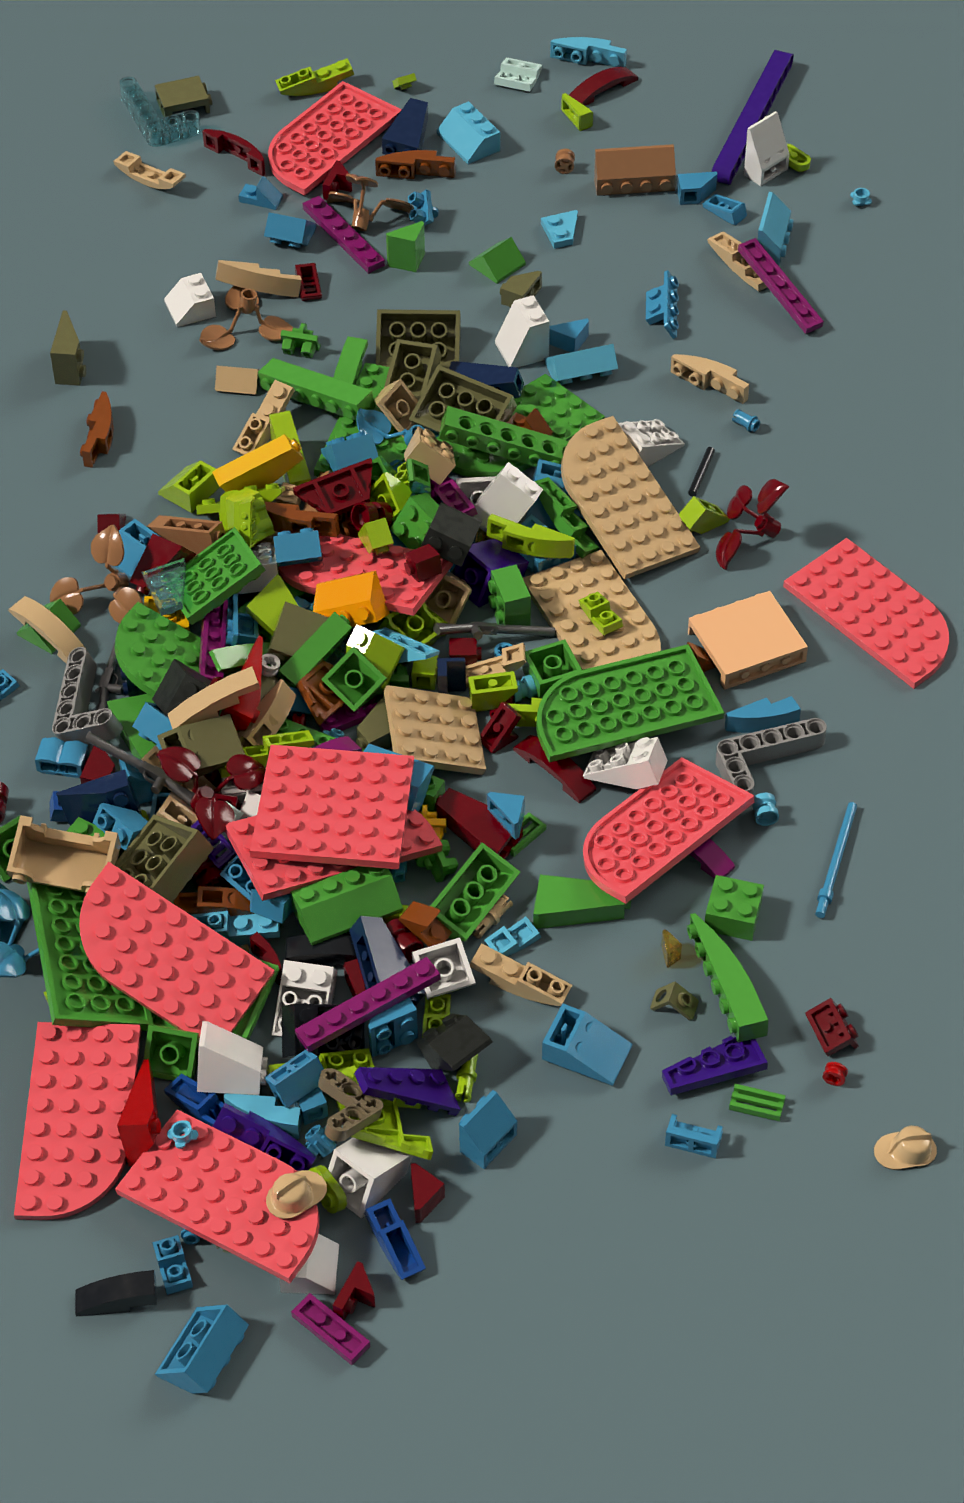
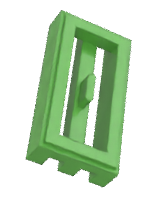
(531, 836)
(758, 1099)

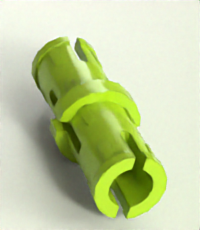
(466, 1077)

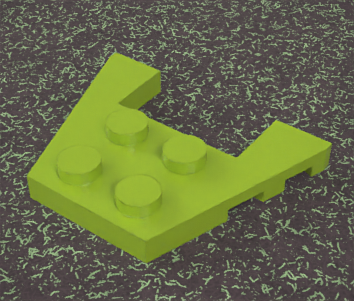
(388, 1132)

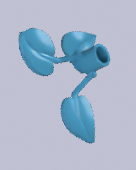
(378, 424)
(12, 955)

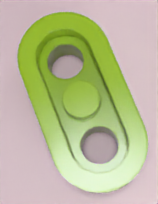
(798, 159)
(335, 1197)

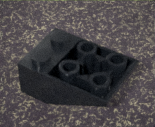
(299, 1014)

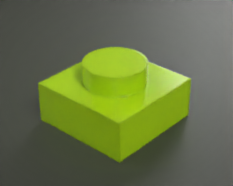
(404, 81)

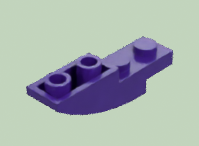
(263, 1136)

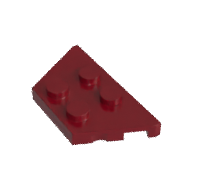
(338, 490)

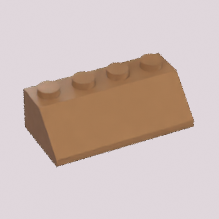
(635, 170)

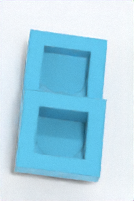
(514, 938)

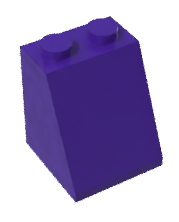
(478, 565)

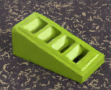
(577, 113)

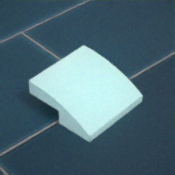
(518, 74)

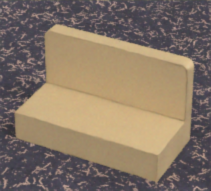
(236, 380)

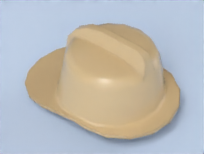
(905, 1148)
(295, 1193)

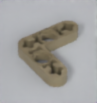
(361, 1106)

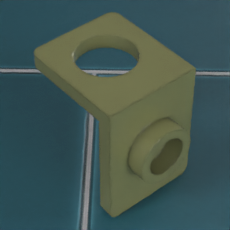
(676, 997)

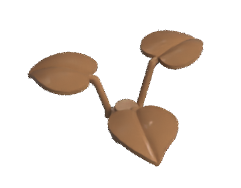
(361, 215)
(247, 301)
(108, 549)

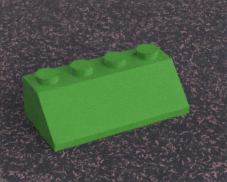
(474, 891)
(336, 903)

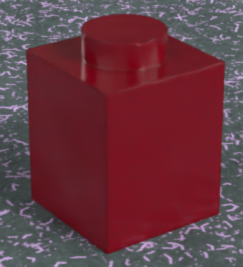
(423, 563)
(466, 649)

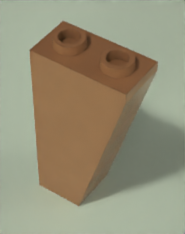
(188, 532)

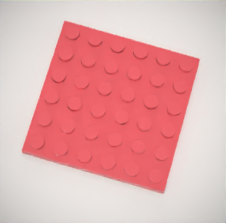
(333, 807)

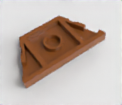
(318, 695)

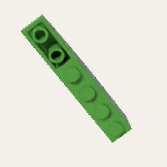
(729, 982)

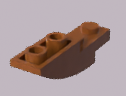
(419, 162)
(100, 431)
(290, 518)
(214, 899)

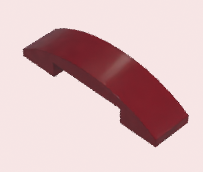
(602, 81)
(221, 140)
(563, 770)

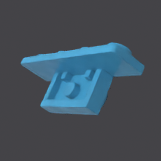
(662, 304)
(240, 627)

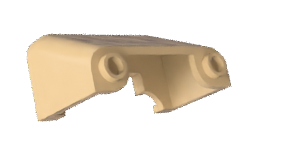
(59, 856)

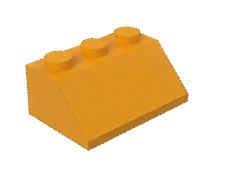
(354, 597)

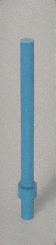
(826, 894)

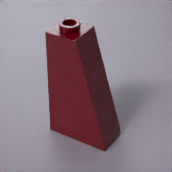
(474, 822)

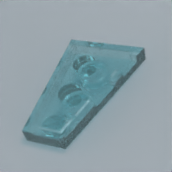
(167, 586)

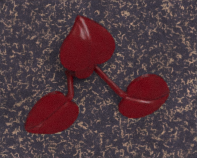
(764, 523)
(181, 765)

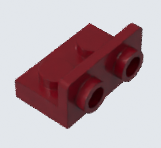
(831, 1027)

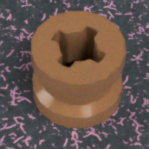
(564, 161)

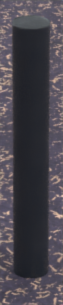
(701, 471)

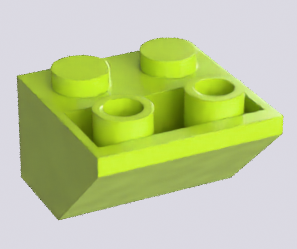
(191, 486)

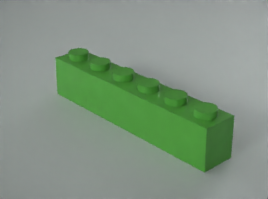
(318, 388)

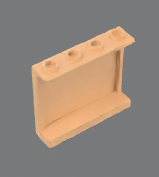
(749, 639)

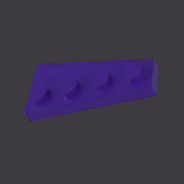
(715, 1065)
(409, 1085)

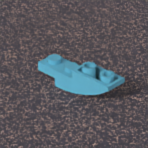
(586, 49)
(239, 928)

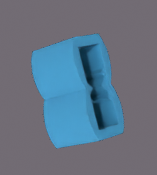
(61, 757)

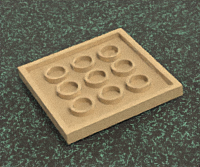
(435, 729)

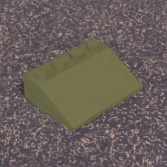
(422, 326)
(460, 392)
(165, 856)

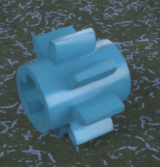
(319, 1142)

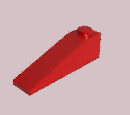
(247, 710)
(139, 1118)

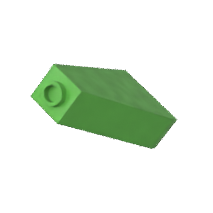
(315, 649)
(126, 712)
(572, 902)

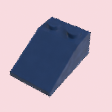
(85, 798)

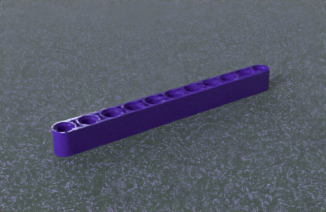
(754, 111)

